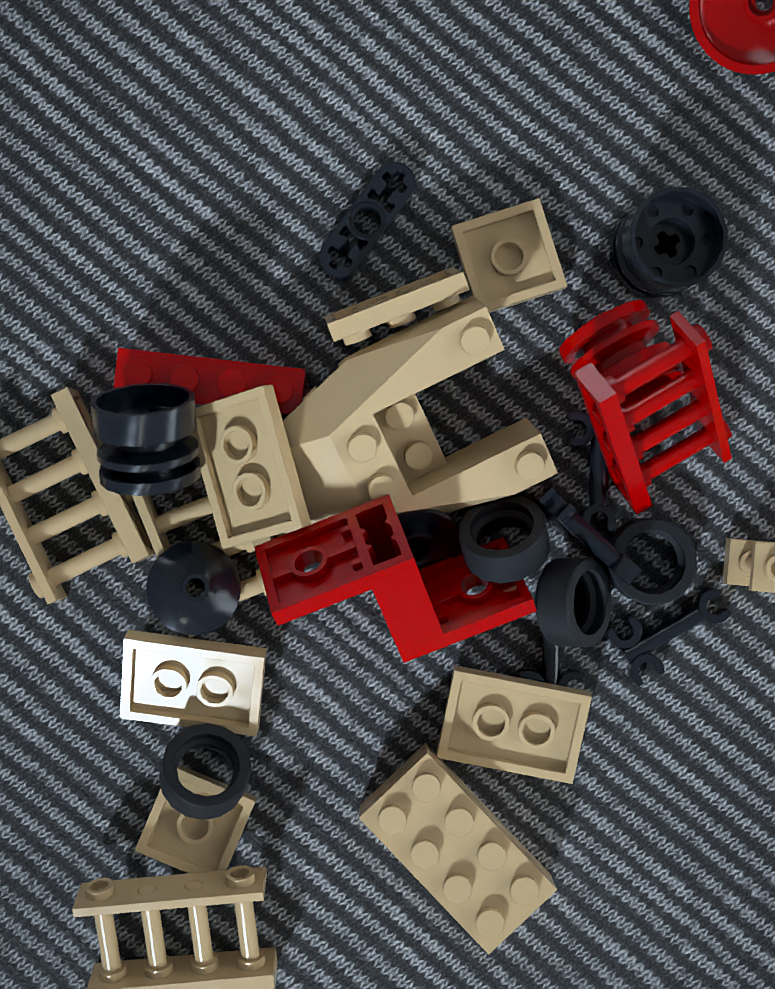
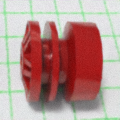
(617, 343)

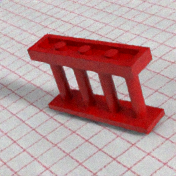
(614, 423)

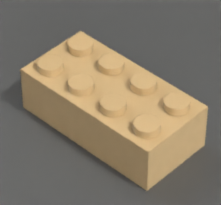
(457, 848)

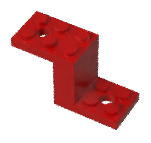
(370, 552)

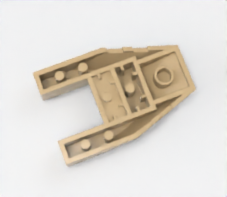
(371, 439)

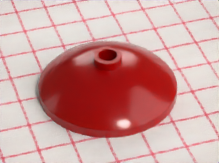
(735, 34)

